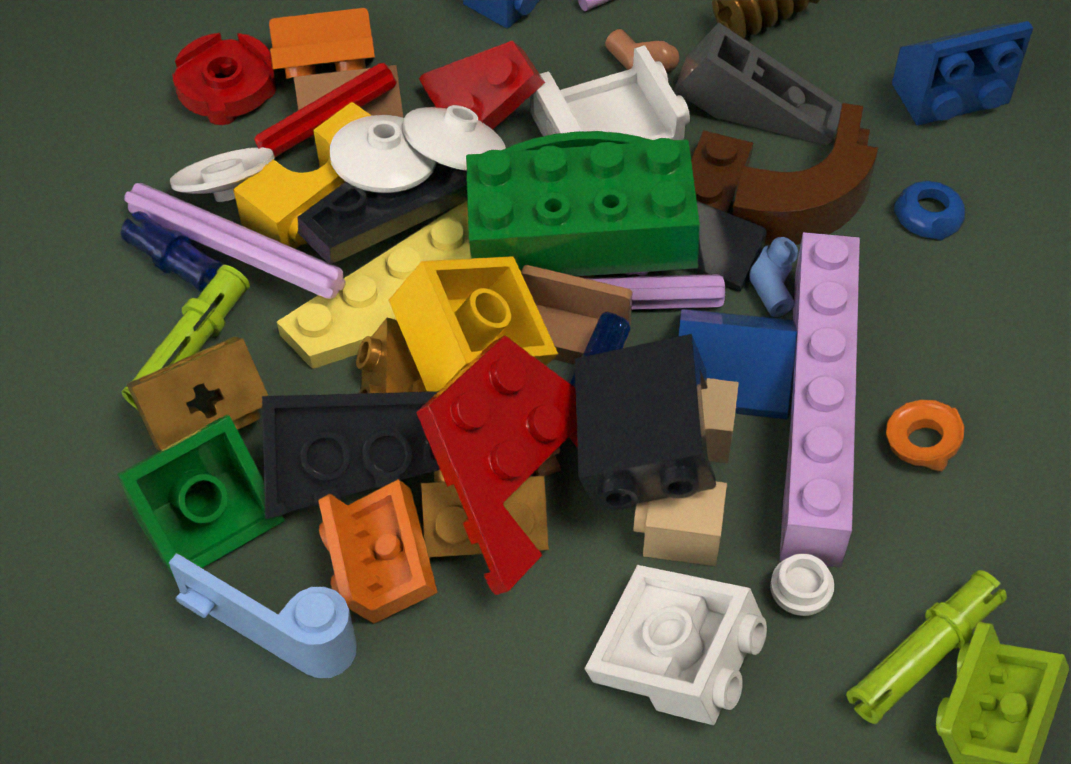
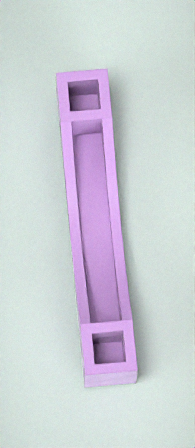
(823, 401)

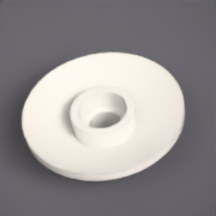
(449, 134)
(377, 156)
(221, 172)

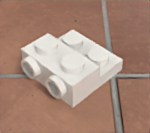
(679, 642)

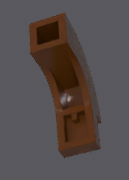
(815, 198)

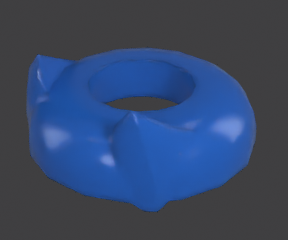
(928, 223)

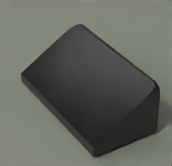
(727, 245)

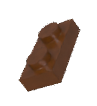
(718, 168)

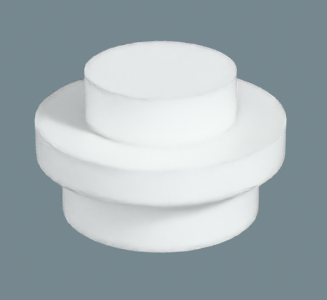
(802, 585)

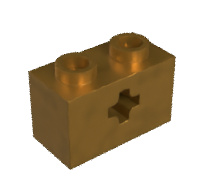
(220, 368)

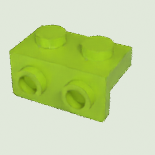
(1000, 701)

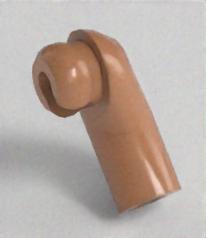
(623, 46)

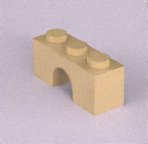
(692, 525)

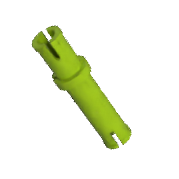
(222, 291)
(945, 629)

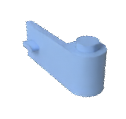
(309, 632)

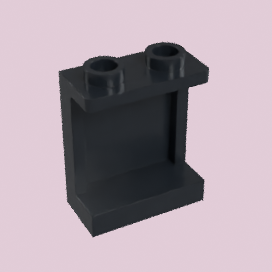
(642, 423)

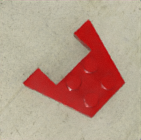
(489, 437)

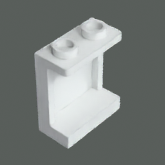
(625, 103)

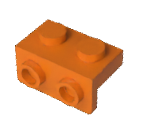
(321, 39)
(377, 551)

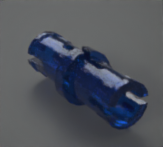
(169, 250)

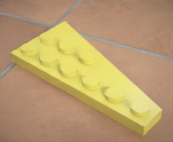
(335, 327)

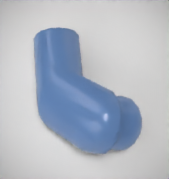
(770, 273)

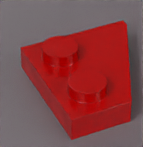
(486, 83)

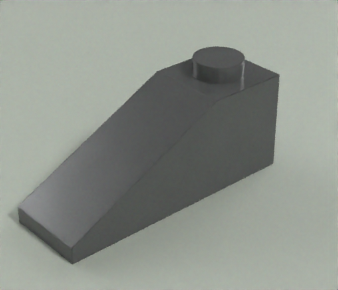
(753, 89)

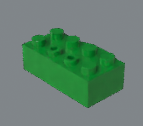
(585, 204)

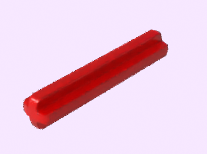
(302, 123)

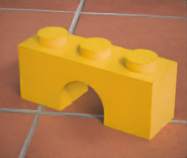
(277, 196)

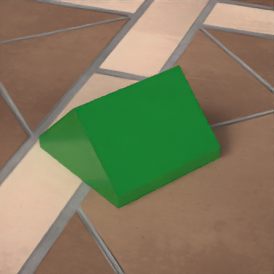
(199, 495)

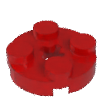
(227, 97)

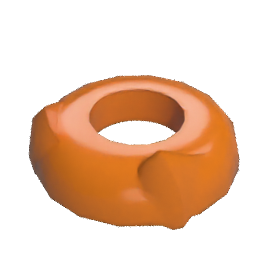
(925, 415)

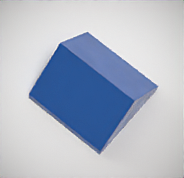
(747, 351)

